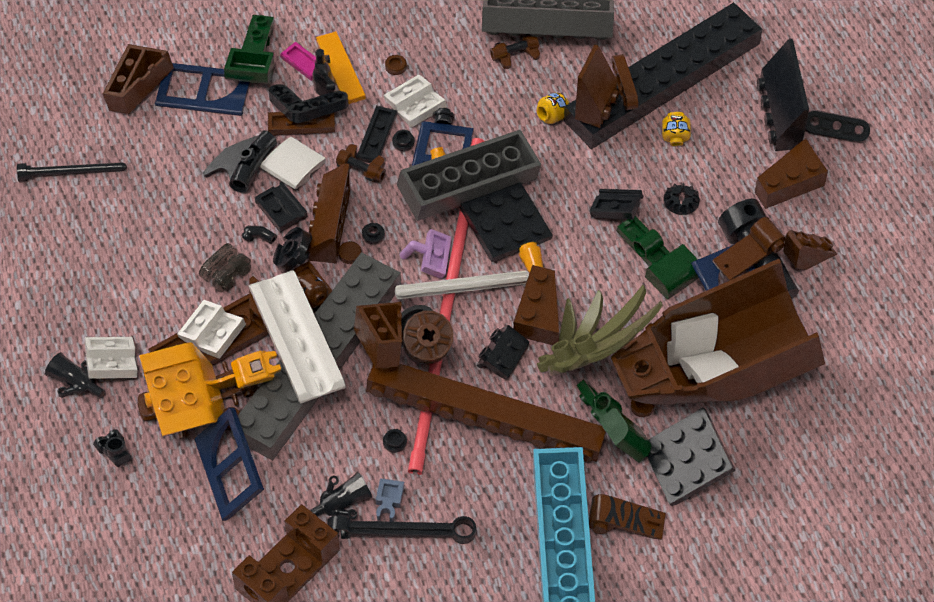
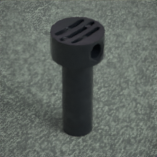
(736, 225)

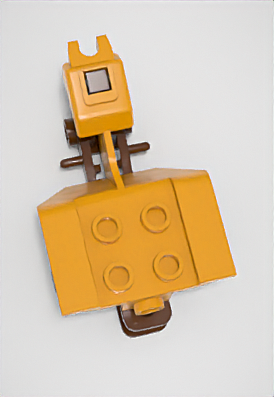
(186, 391)

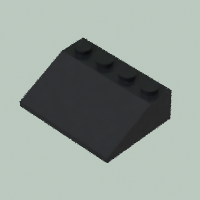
(784, 98)

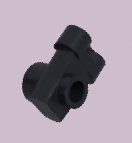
(113, 447)

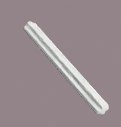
(461, 284)

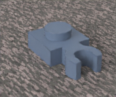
(389, 496)

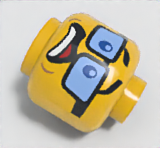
(551, 108)
(676, 128)

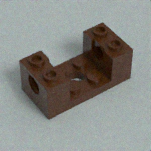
(307, 545)

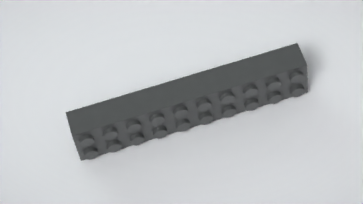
(274, 408)

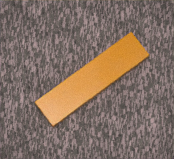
(341, 67)

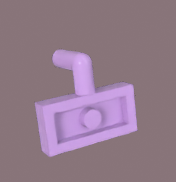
(434, 252)

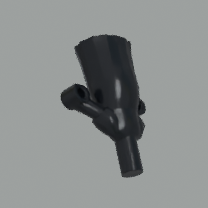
(322, 74)
(69, 373)
(350, 492)

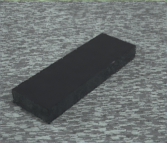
(376, 134)

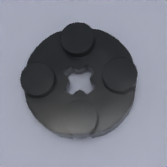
(293, 250)

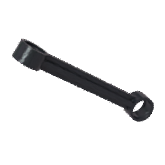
(402, 529)

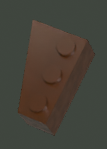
(136, 77)
(791, 176)
(538, 307)
(380, 332)

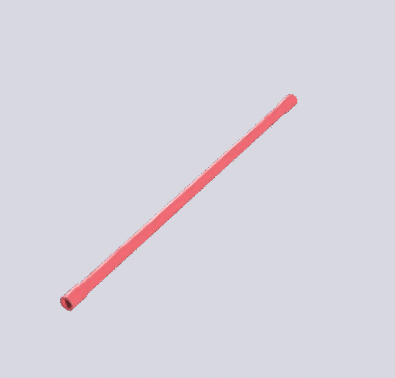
(418, 454)

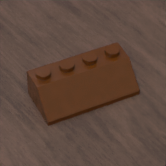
(329, 215)

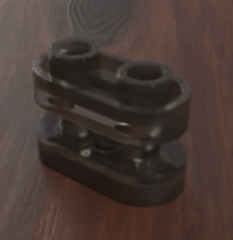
(224, 267)

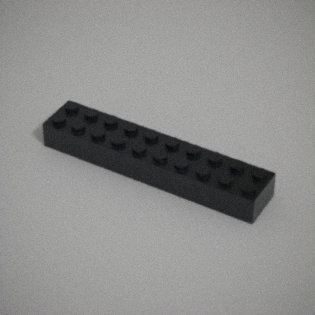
(675, 69)

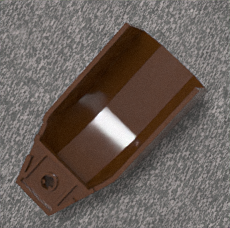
(754, 328)

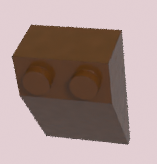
(595, 89)

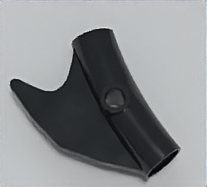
(243, 160)

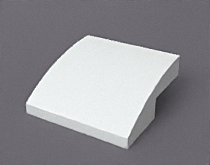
(411, 93)
(292, 162)
(211, 329)
(692, 337)
(110, 357)
(707, 365)

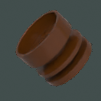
(423, 350)

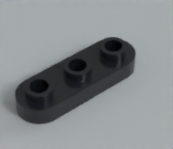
(847, 128)

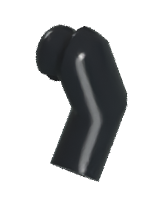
(259, 231)

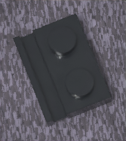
(616, 204)
(280, 207)

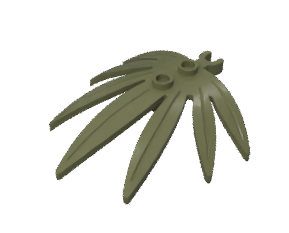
(580, 348)

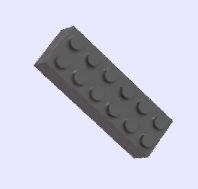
(549, 17)
(468, 174)

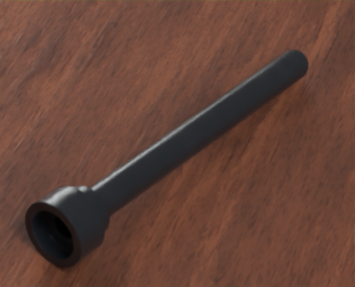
(26, 171)

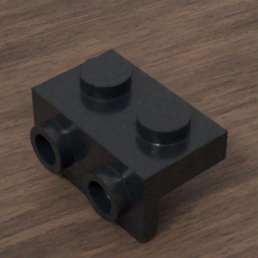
(503, 351)

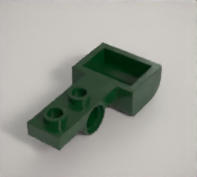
(252, 61)
(667, 270)
(620, 429)

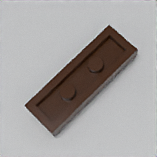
(280, 125)

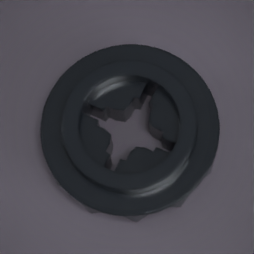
(672, 201)

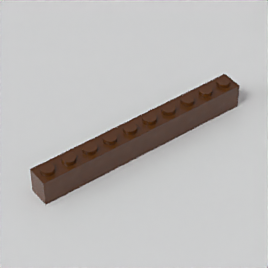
(485, 409)

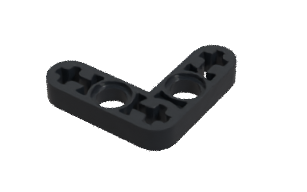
(306, 110)

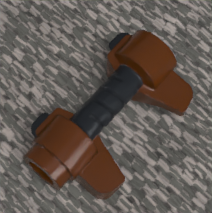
(502, 52)
(372, 172)

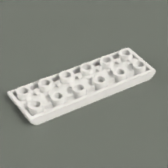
(297, 336)

